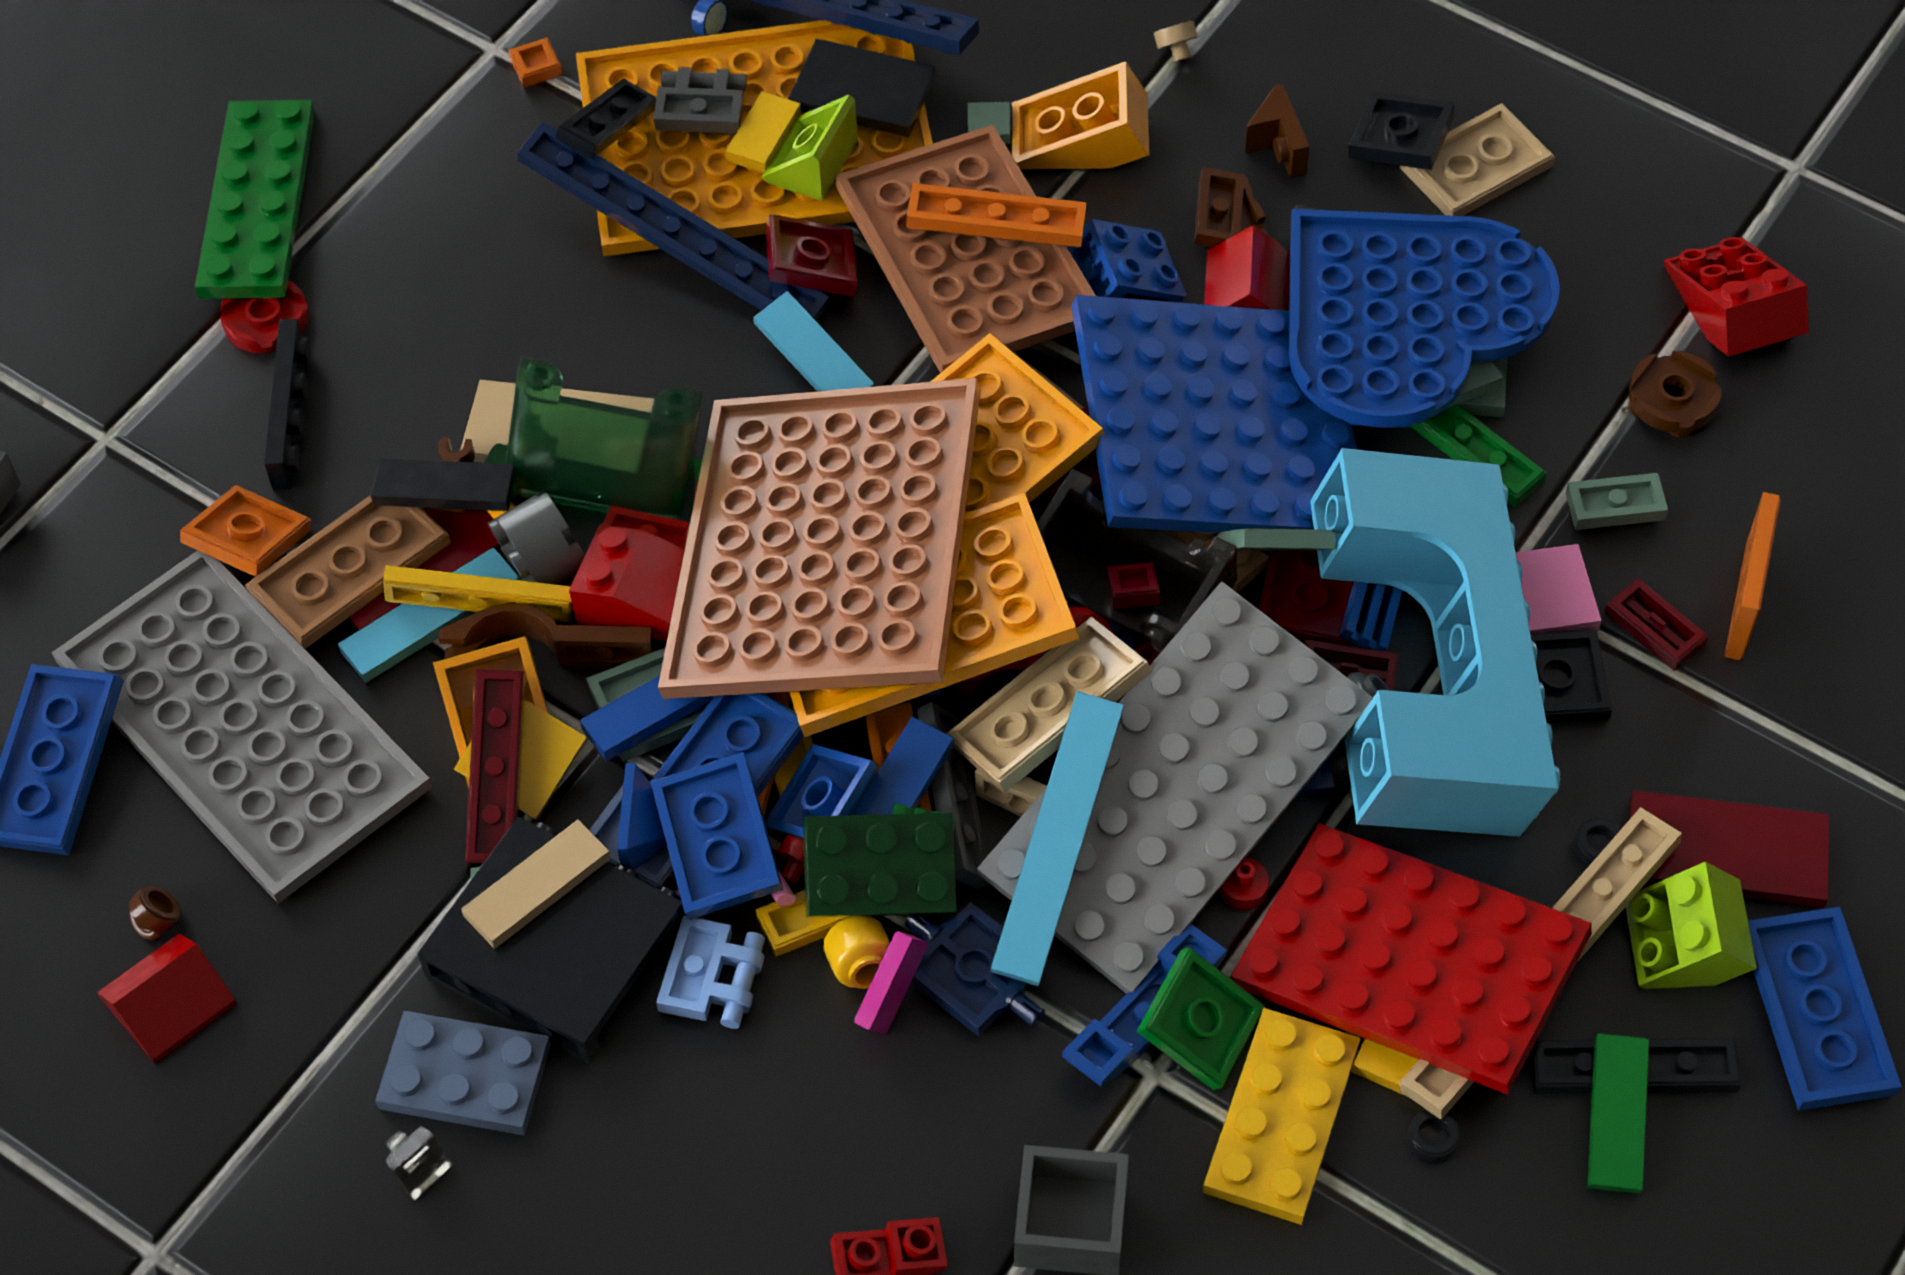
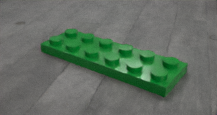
(255, 200)

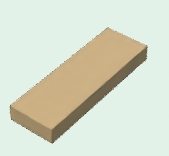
(536, 884)

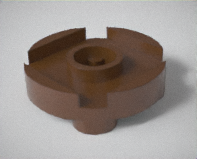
(1670, 413)

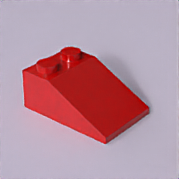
(627, 580)

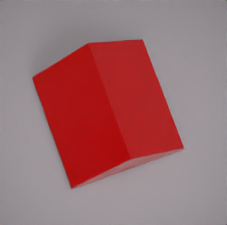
(1248, 272)
(168, 997)

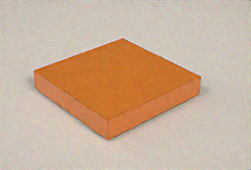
(245, 530)

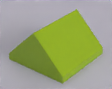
(815, 149)

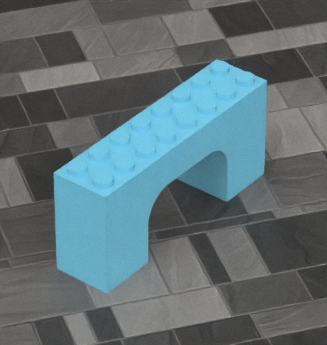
(1446, 538)

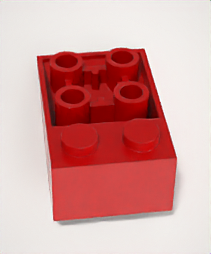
(1740, 295)

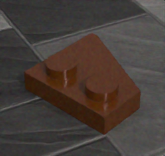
(1225, 207)

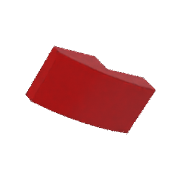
(900, 1249)

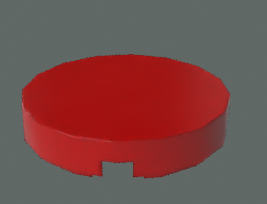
(254, 322)

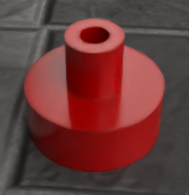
(793, 853)
(1246, 885)

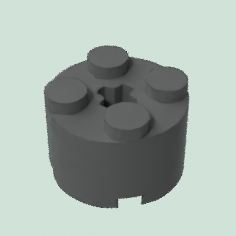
(538, 542)

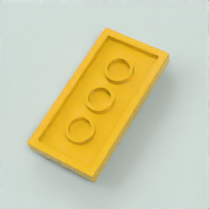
(1281, 1116)

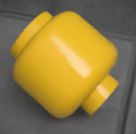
(856, 949)

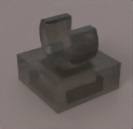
(415, 1160)

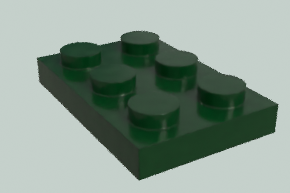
(879, 865)

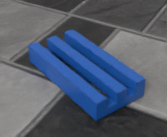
(1386, 618)

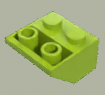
(1690, 930)

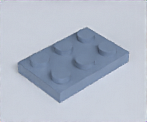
(463, 1072)

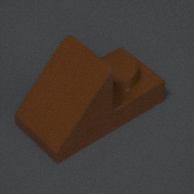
(1278, 128)

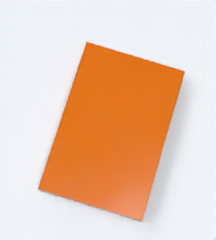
(1752, 576)

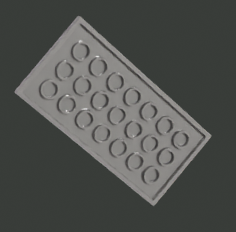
(246, 724)
(1191, 782)

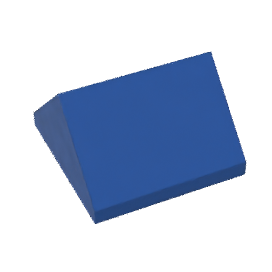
(821, 786)

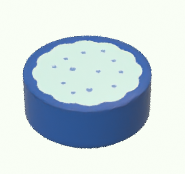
(709, 17)

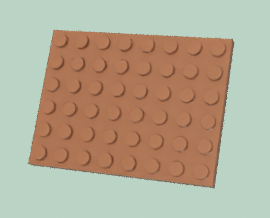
(823, 541)

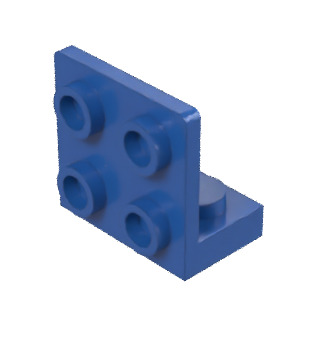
(1127, 260)

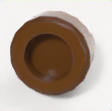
(153, 912)

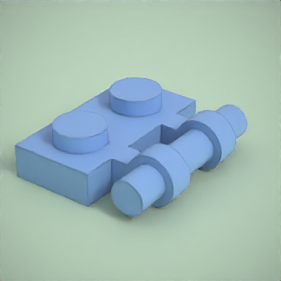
(695, 968)

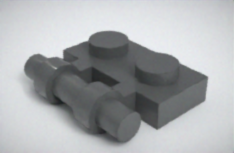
(700, 101)

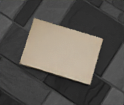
(1481, 162)

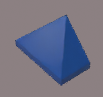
(640, 822)

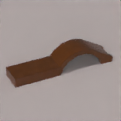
(571, 643)

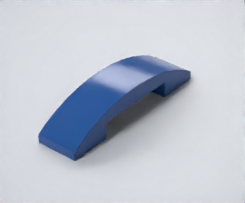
(1113, 1044)

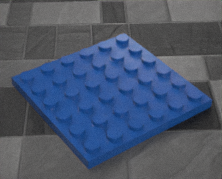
(1201, 416)

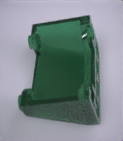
(601, 452)

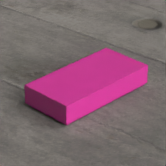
(891, 982)

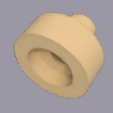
(1176, 39)

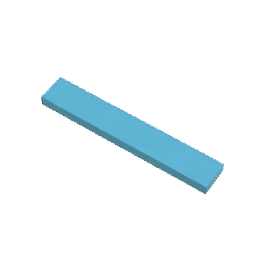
(1057, 839)

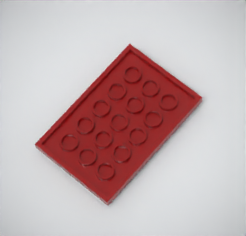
(1413, 957)

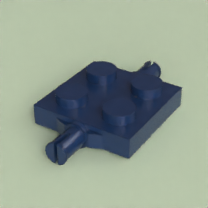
(959, 973)

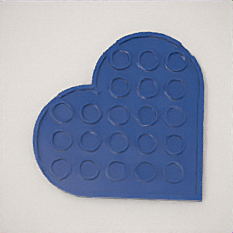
(1404, 304)

